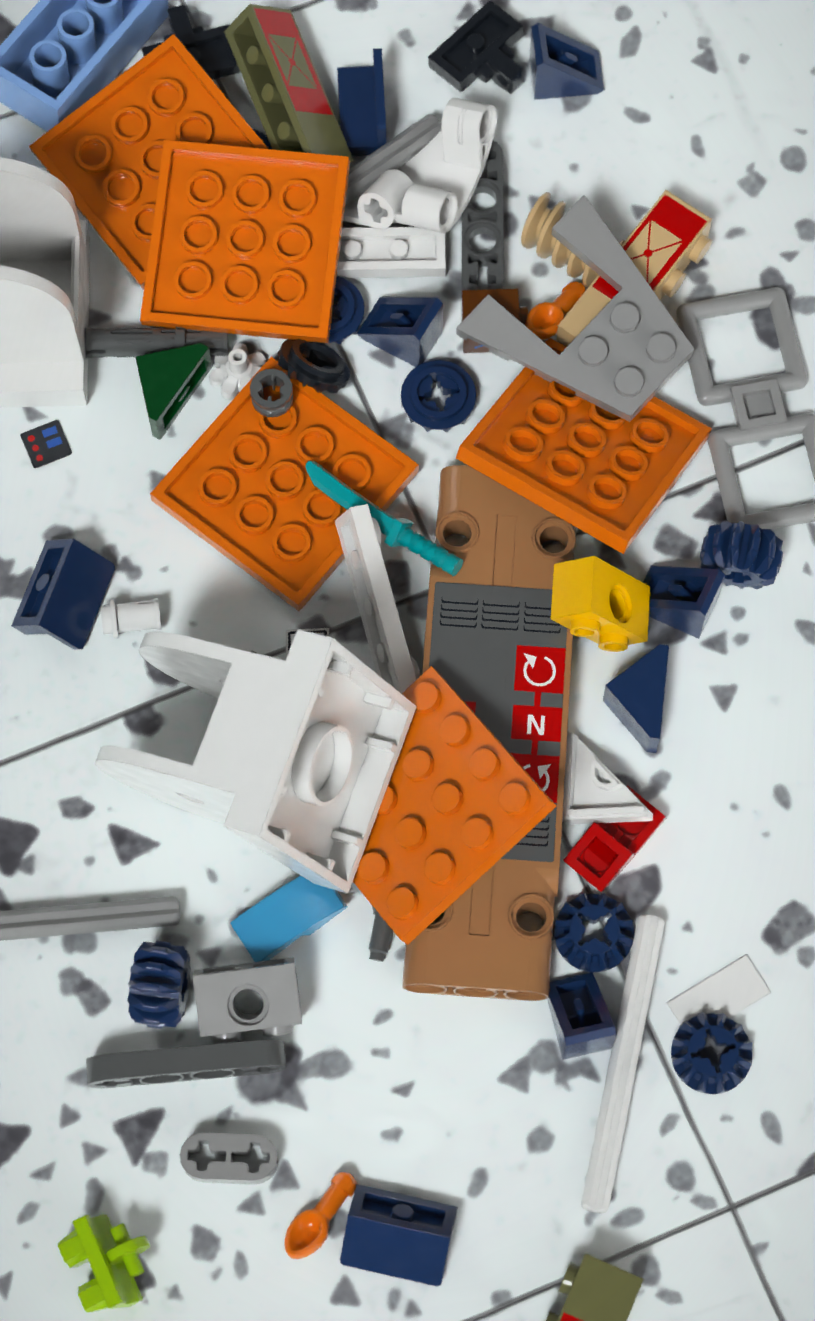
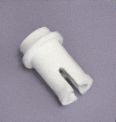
(130, 617)

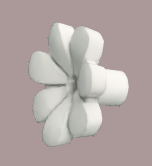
(235, 370)

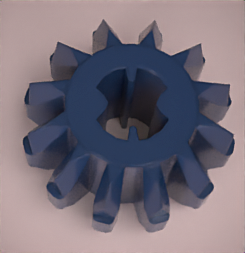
(743, 553)
(159, 984)

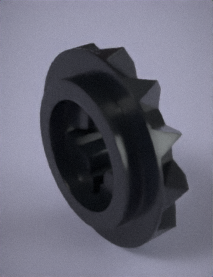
(314, 365)

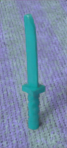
(397, 530)

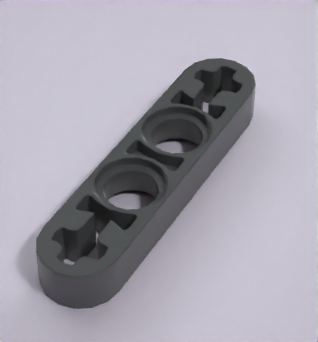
(485, 222)
(186, 1063)

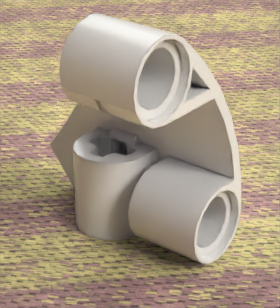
(438, 180)

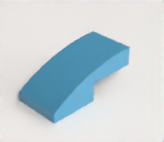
(285, 916)

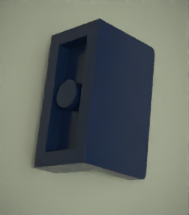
(363, 106)
(64, 592)
(398, 1235)

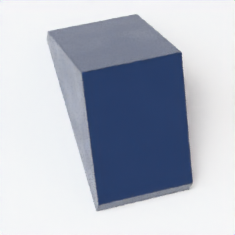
(562, 65)
(404, 327)
(683, 596)
(638, 697)
(580, 1016)

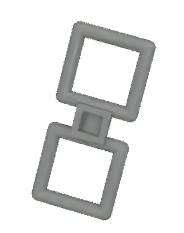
(754, 401)

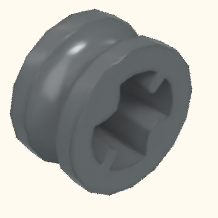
(268, 407)

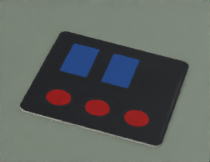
(46, 444)

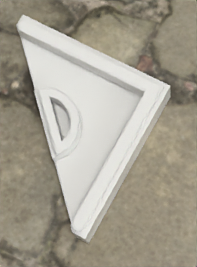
(595, 792)

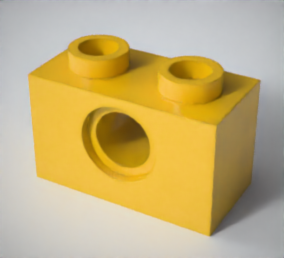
(600, 603)

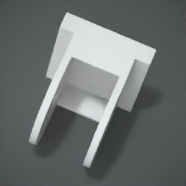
(42, 290)
(288, 754)

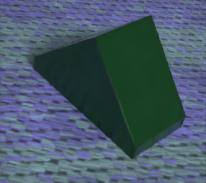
(170, 381)

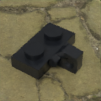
(207, 47)
(481, 51)

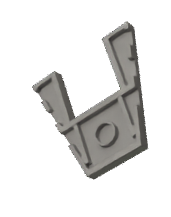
(621, 353)

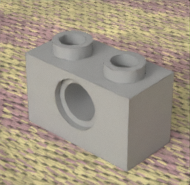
(272, 979)

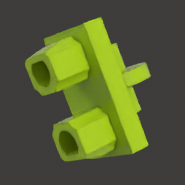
(112, 1259)

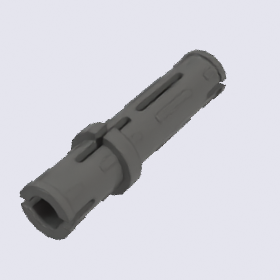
(143, 341)

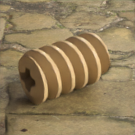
(538, 232)

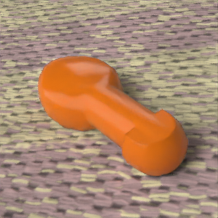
(546, 316)
(311, 1227)

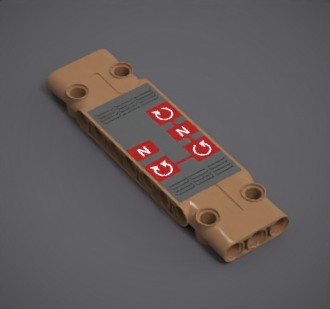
(513, 668)

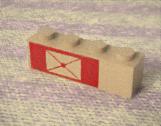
(660, 249)

